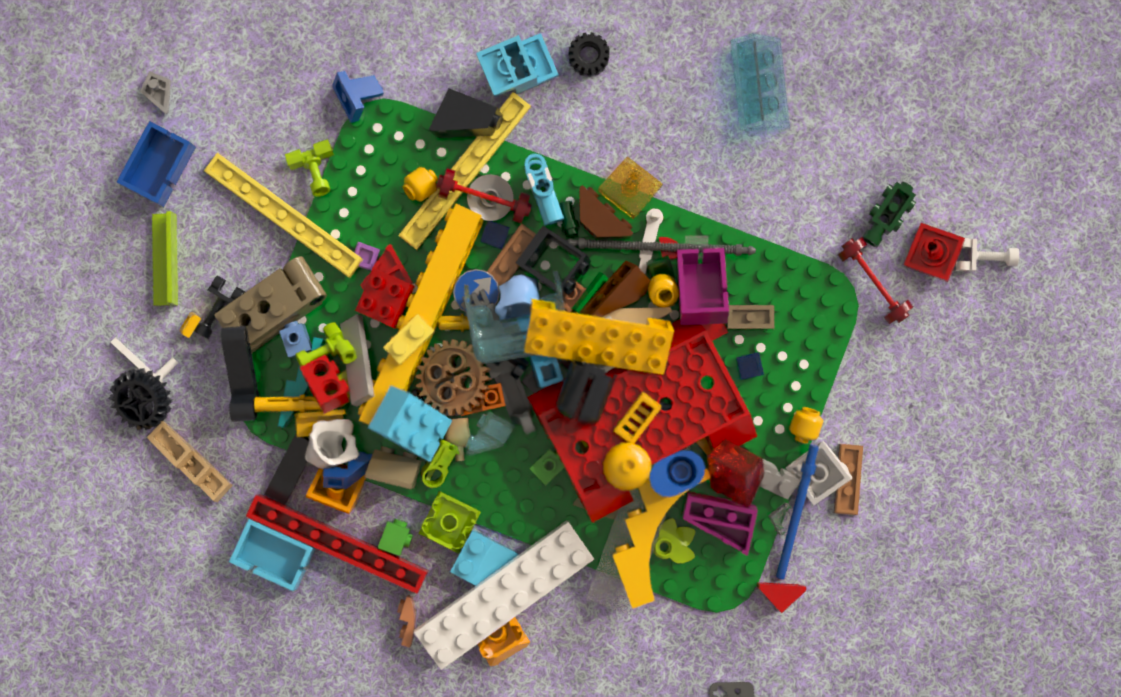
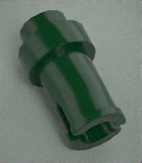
(569, 224)

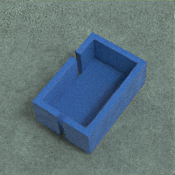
(156, 164)

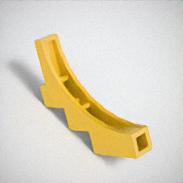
(634, 560)

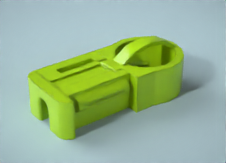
(440, 461)

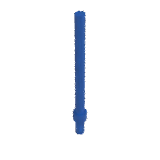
(808, 469)

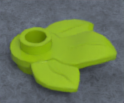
(677, 542)

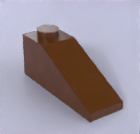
(620, 290)

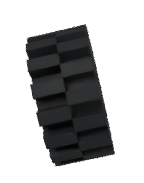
(588, 41)

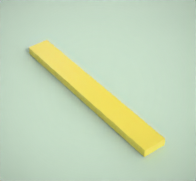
(466, 170)
(283, 215)

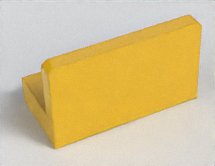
(305, 421)

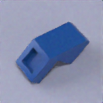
(343, 478)

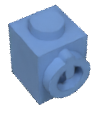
(295, 338)

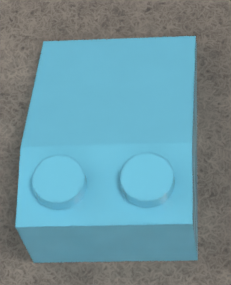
(481, 558)

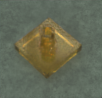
(630, 187)

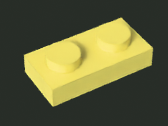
(409, 339)

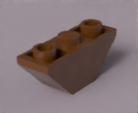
(600, 218)

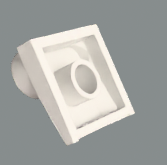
(828, 476)

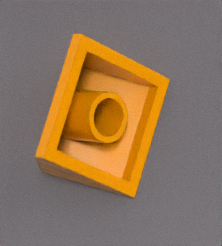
(337, 498)

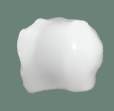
(325, 443)

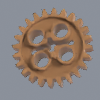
(461, 396)

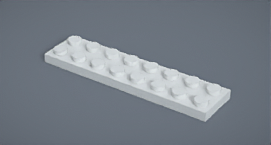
(503, 595)

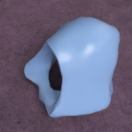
(517, 296)

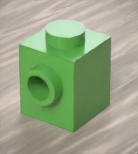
(547, 466)
(395, 537)

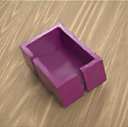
(702, 287)

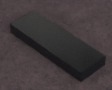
(288, 471)

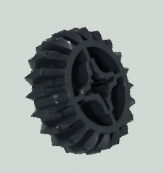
(142, 387)

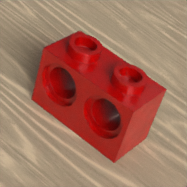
(323, 384)

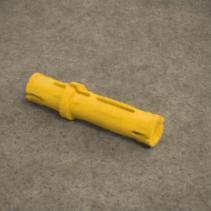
(286, 404)

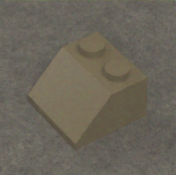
(394, 468)

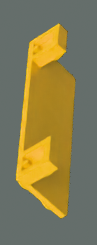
(598, 339)

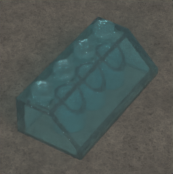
(760, 83)

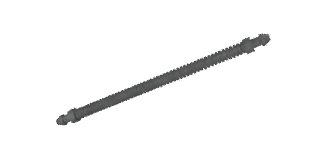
(583, 243)

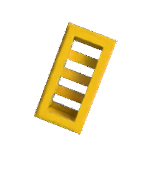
(630, 413)

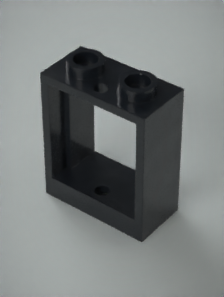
(536, 249)

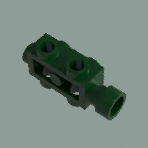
(891, 210)

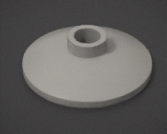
(491, 185)

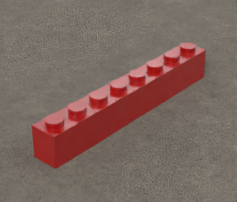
(337, 543)

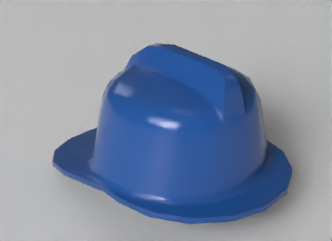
(677, 473)

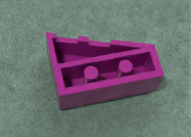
(721, 518)

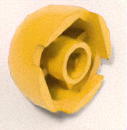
(627, 466)

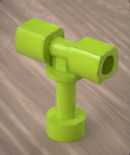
(311, 160)
(334, 344)

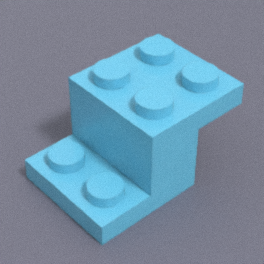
(517, 64)

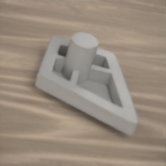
(157, 90)

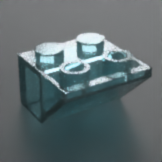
(491, 435)

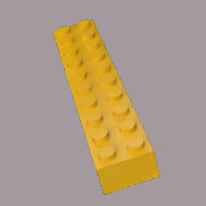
(429, 301)

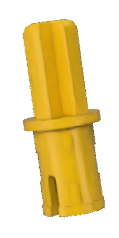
(453, 323)

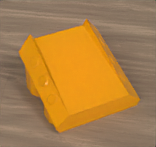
(503, 642)

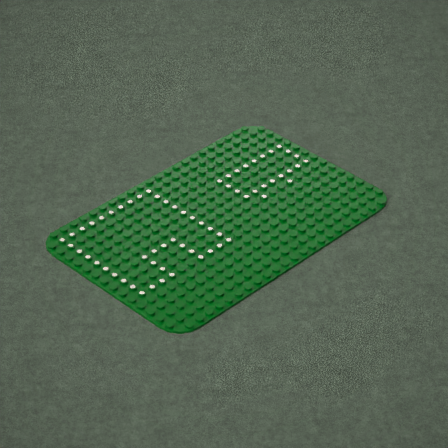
(799, 356)

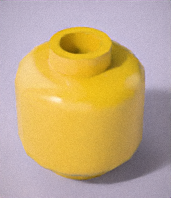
(420, 184)
(663, 290)
(806, 425)

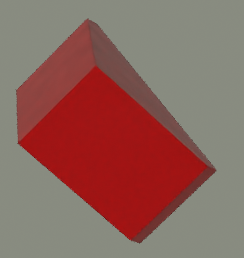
(781, 594)

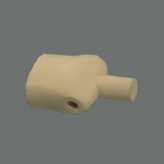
(458, 434)

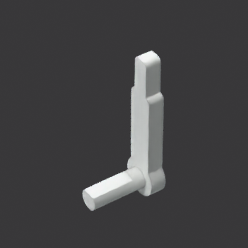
(654, 219)
(139, 364)

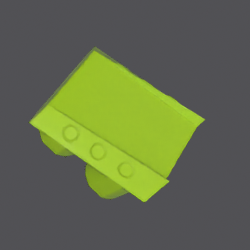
(449, 522)

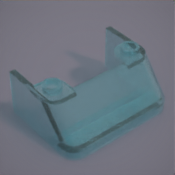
(506, 337)

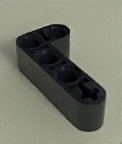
(240, 373)

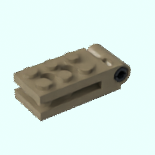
(287, 291)

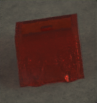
(735, 472)

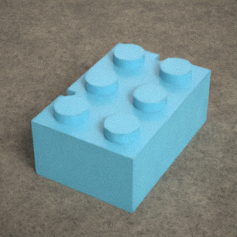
(410, 423)
(275, 554)

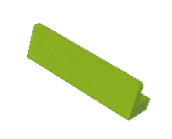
(165, 259)

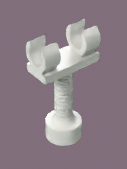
(1011, 256)

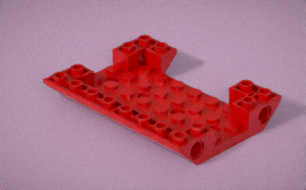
(693, 416)

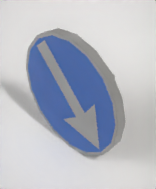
(476, 280)

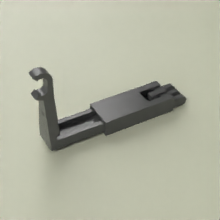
(513, 391)

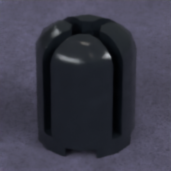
(573, 389)

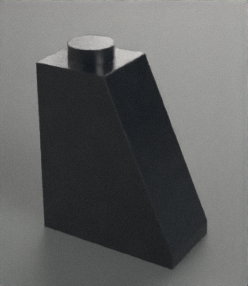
(465, 117)

